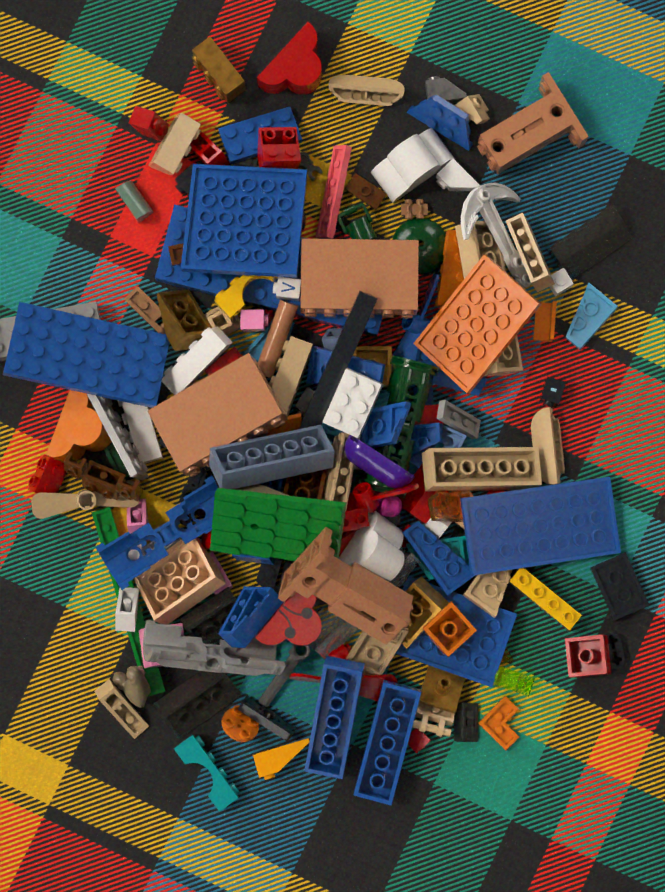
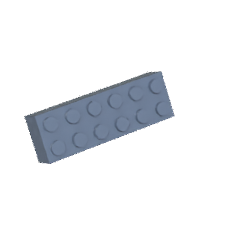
(271, 457)

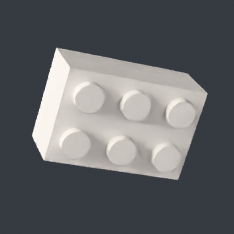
(352, 403)

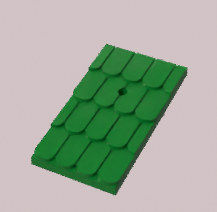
(271, 523)

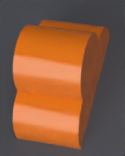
(78, 429)

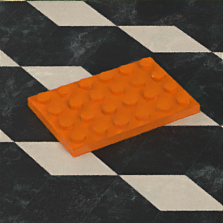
(477, 323)

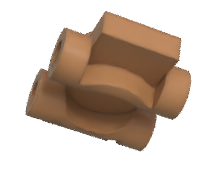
(418, 209)

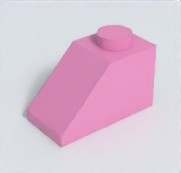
(253, 320)
(137, 516)

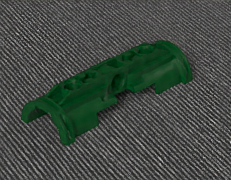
(403, 374)

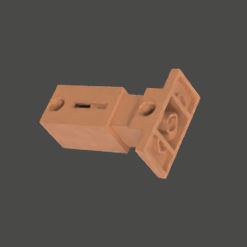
(349, 590)

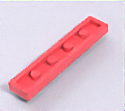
(333, 192)

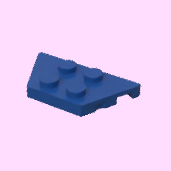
(444, 119)
(385, 424)

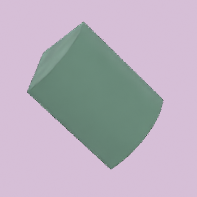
(134, 201)

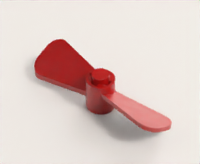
(365, 497)
(370, 684)

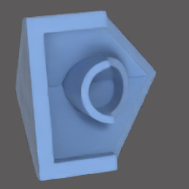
(452, 438)

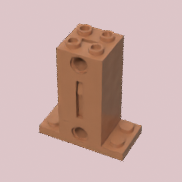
(531, 129)

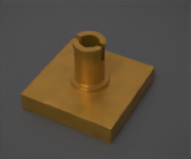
(441, 689)

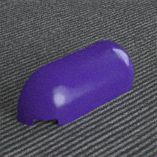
(376, 464)

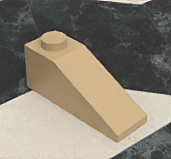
(121, 708)

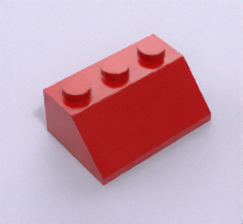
(417, 500)

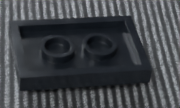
(619, 586)

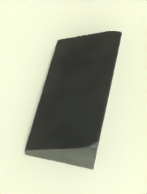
(466, 722)

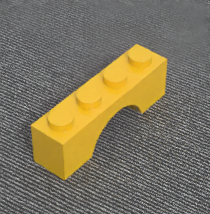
(232, 299)

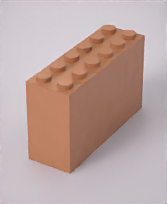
(341, 267)
(217, 411)

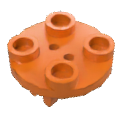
(234, 727)

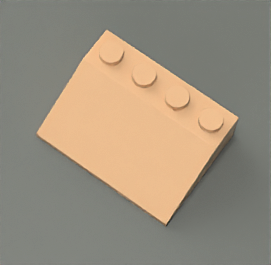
(179, 581)

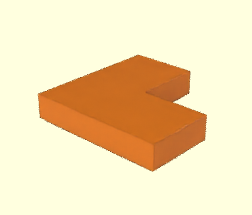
(495, 723)

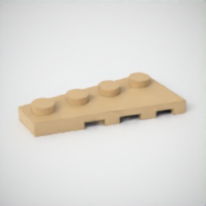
(488, 590)

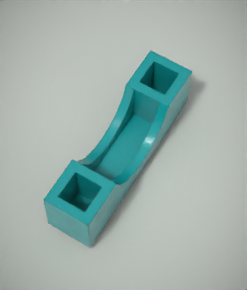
(193, 752)

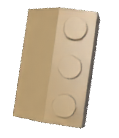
(175, 144)

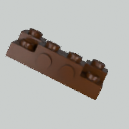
(102, 479)

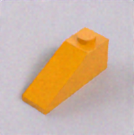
(275, 759)

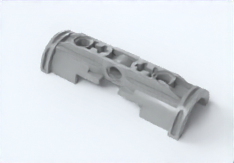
(170, 649)

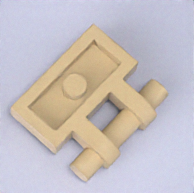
(436, 715)

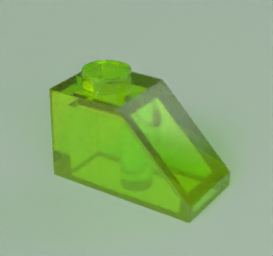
(514, 681)

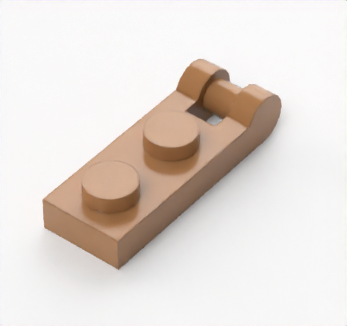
(145, 308)

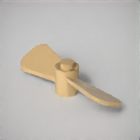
(51, 504)

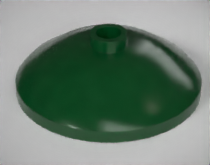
(432, 235)

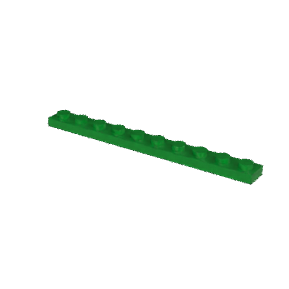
(107, 533)

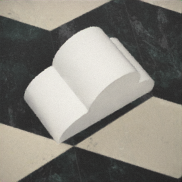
(411, 164)
(376, 547)

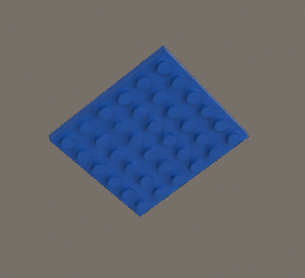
(244, 220)

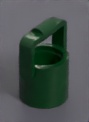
(360, 228)

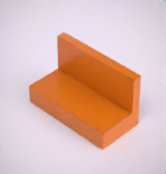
(545, 322)

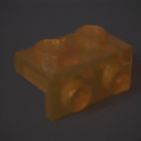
(446, 506)

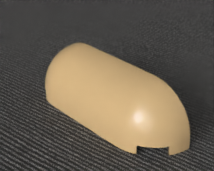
(366, 89)
(547, 437)

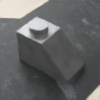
(444, 89)

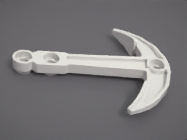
(481, 201)

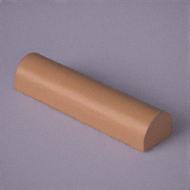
(276, 337)

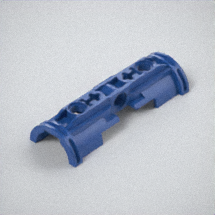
(116, 552)

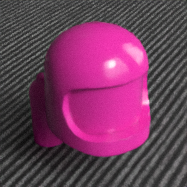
(389, 506)

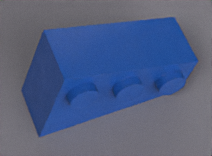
(249, 615)

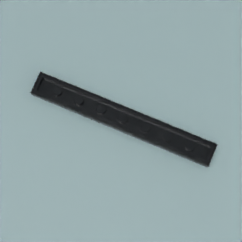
(339, 359)

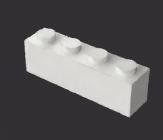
(200, 357)
(141, 431)

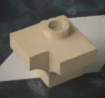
(475, 108)
(218, 318)

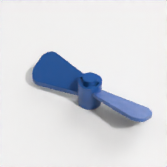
(415, 326)

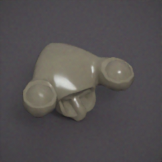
(133, 684)

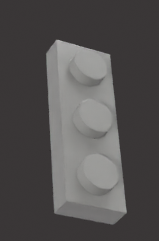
(458, 419)

